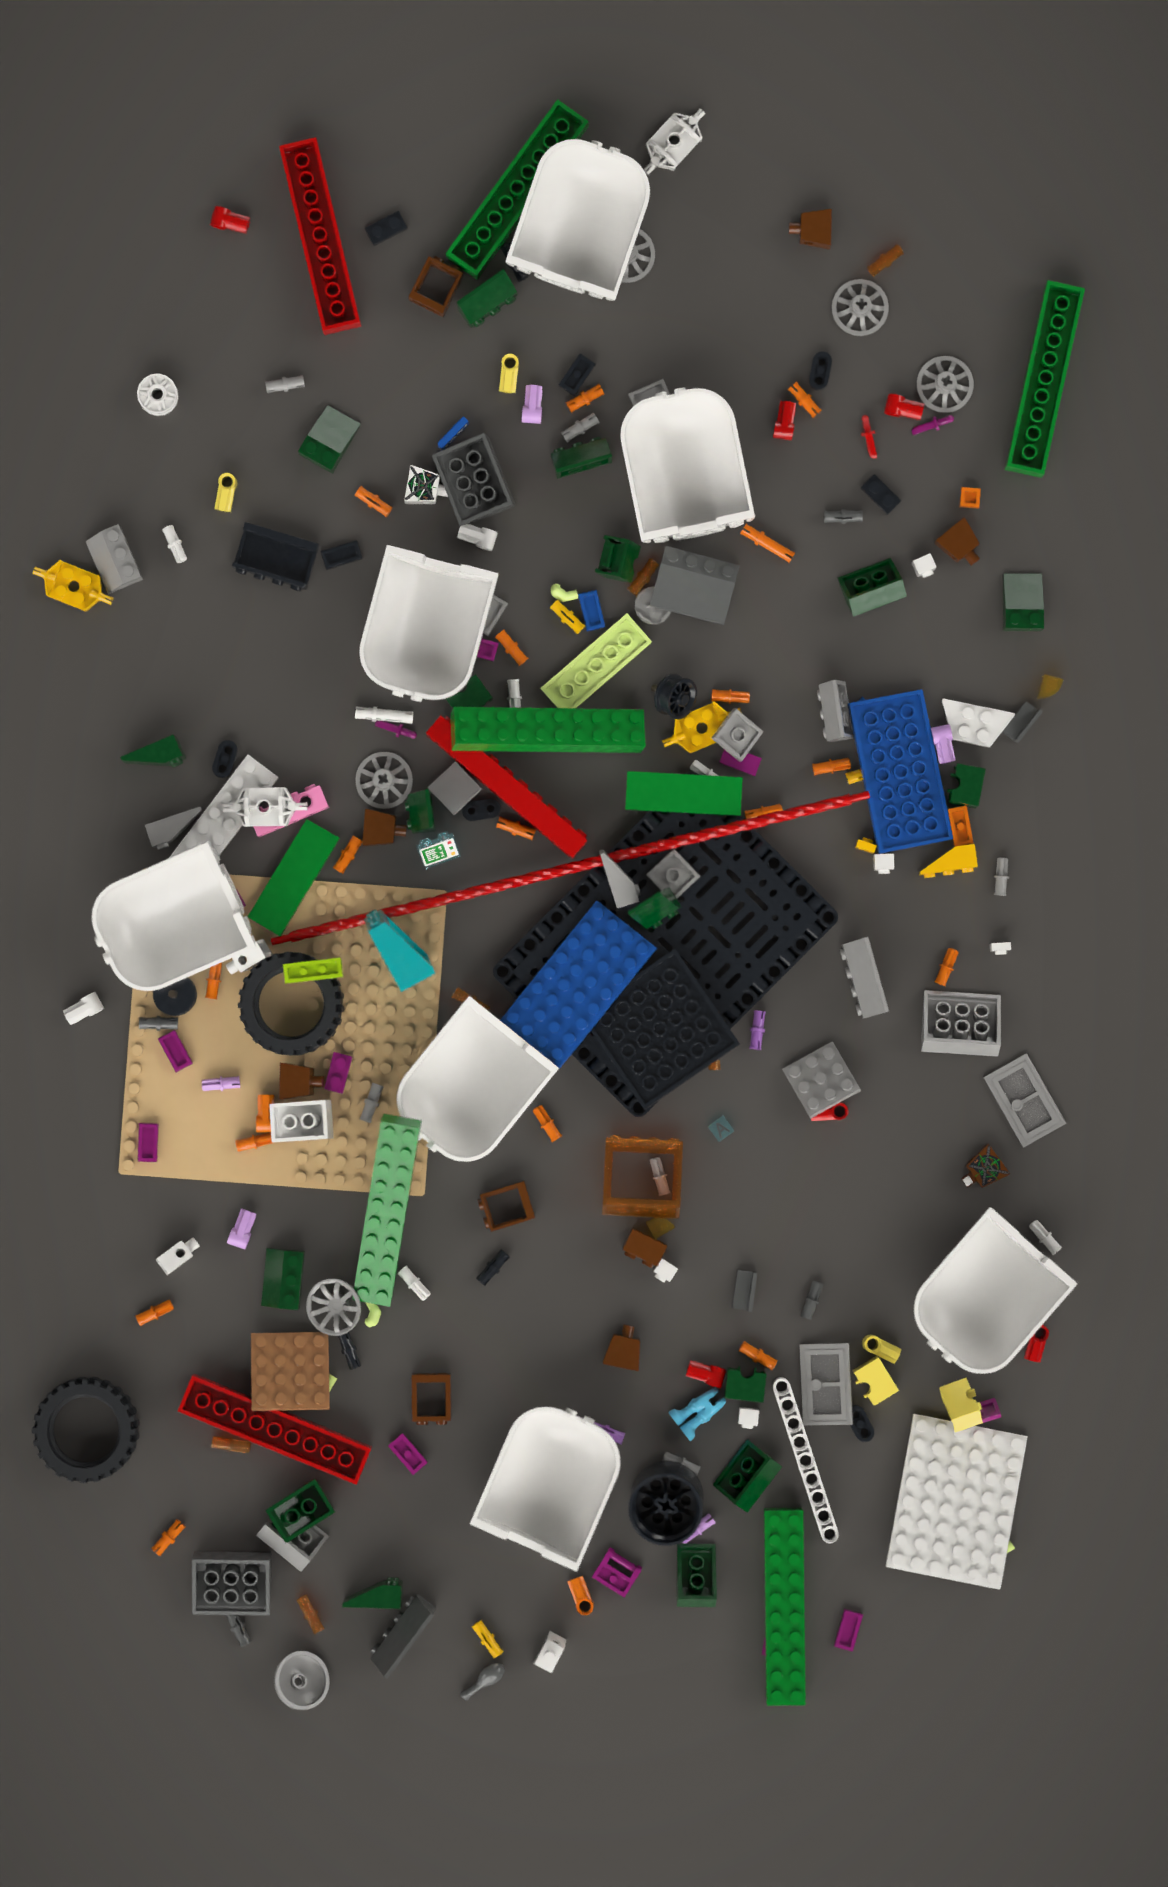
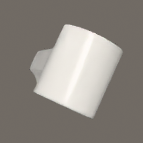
(482, 537)
(86, 1007)

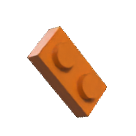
(960, 826)

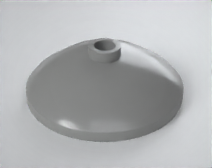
(312, 1679)

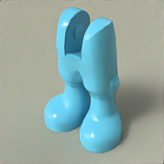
(704, 1410)

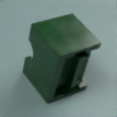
(619, 557)
(474, 696)
(970, 785)
(745, 1388)

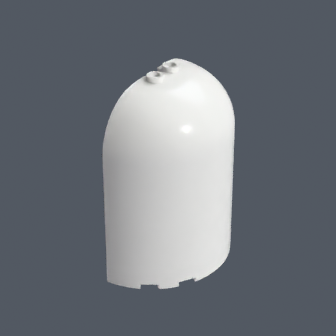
(581, 218)
(685, 466)
(425, 624)
(171, 920)
(472, 1084)
(989, 1296)
(550, 1484)

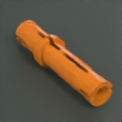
(767, 543)

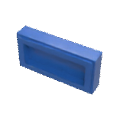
(453, 433)
(591, 610)

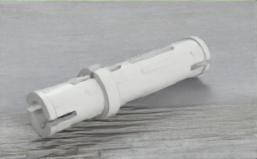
(384, 715)

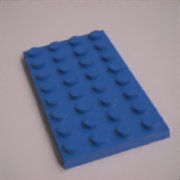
(900, 771)
(578, 984)

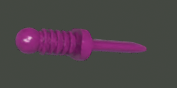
(932, 424)
(396, 729)

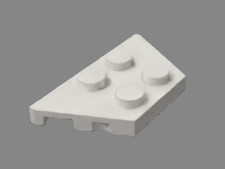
(975, 723)

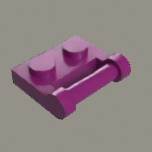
(614, 1578)

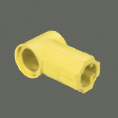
(508, 375)
(225, 494)
(882, 1349)

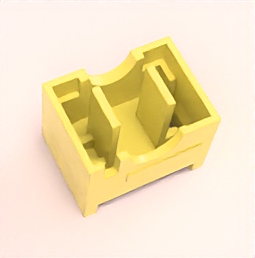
(878, 1378)
(960, 1405)

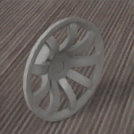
(635, 255)
(860, 307)
(945, 384)
(384, 780)
(335, 1306)

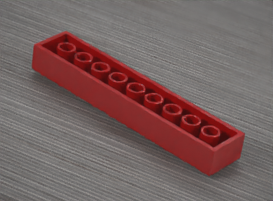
(320, 236)
(512, 791)
(275, 1429)

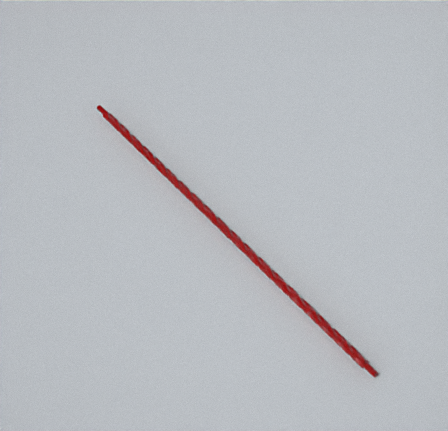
(577, 866)

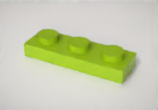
(313, 970)

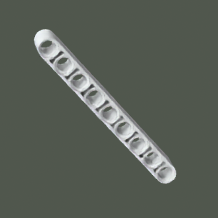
(805, 1449)

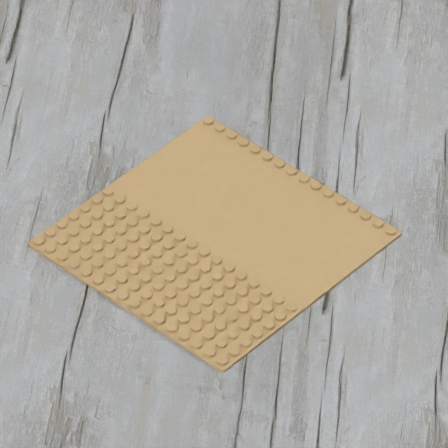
(378, 1028)

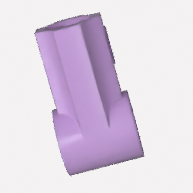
(532, 408)
(943, 740)
(240, 1232)

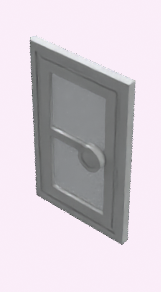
(1024, 1100)
(826, 1384)

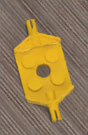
(59, 578)
(685, 729)

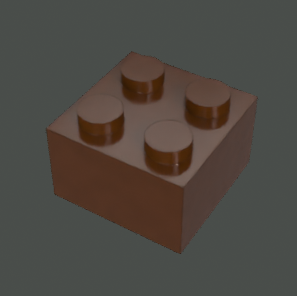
(644, 1247)

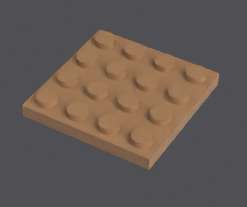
(290, 1371)

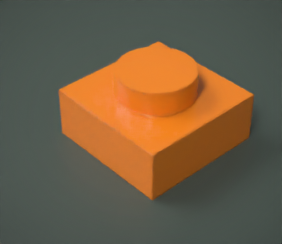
(970, 497)

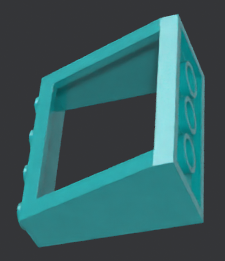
(401, 954)

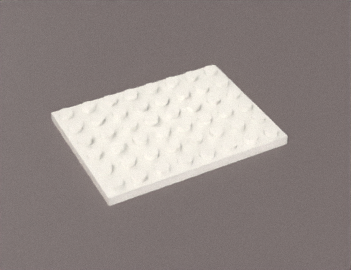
(956, 1502)

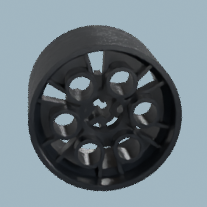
(652, 1528)

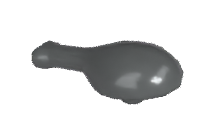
(487, 1677)

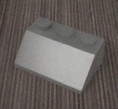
(114, 559)
(835, 711)
(298, 1550)

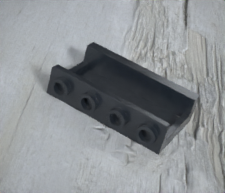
(275, 556)

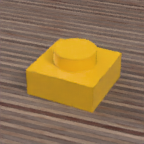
(866, 845)

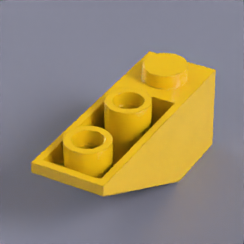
(957, 858)

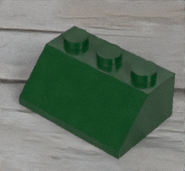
(487, 299)
(581, 457)
(872, 587)
(283, 1279)
(747, 1476)

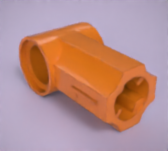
(263, 1118)
(580, 1593)

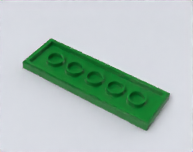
(684, 793)
(293, 877)

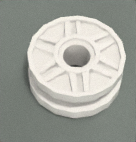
(166, 402)

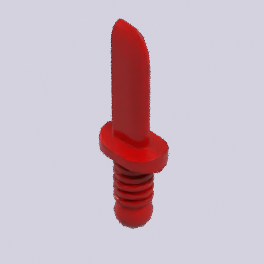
(869, 436)

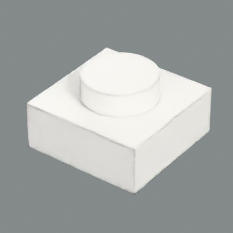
(1000, 948)

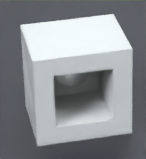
(924, 566)
(883, 863)
(665, 1271)
(748, 1417)

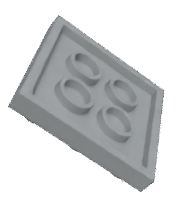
(821, 1079)

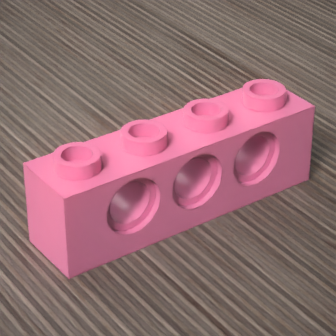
(318, 804)

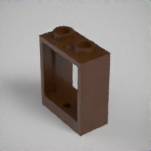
(427, 303)
(488, 1220)
(431, 1378)

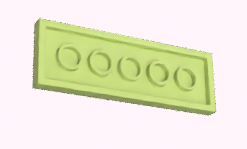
(596, 664)

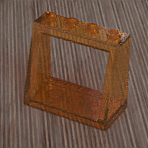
(643, 1207)

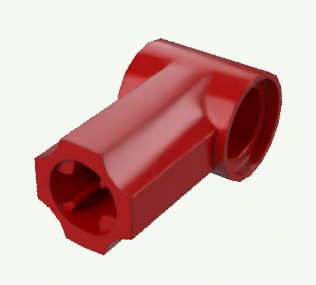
(225, 219)
(899, 406)
(784, 425)
(829, 1114)
(1036, 1346)
(710, 1374)

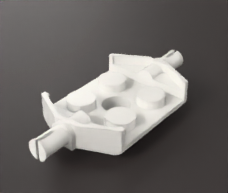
(665, 154)
(279, 812)

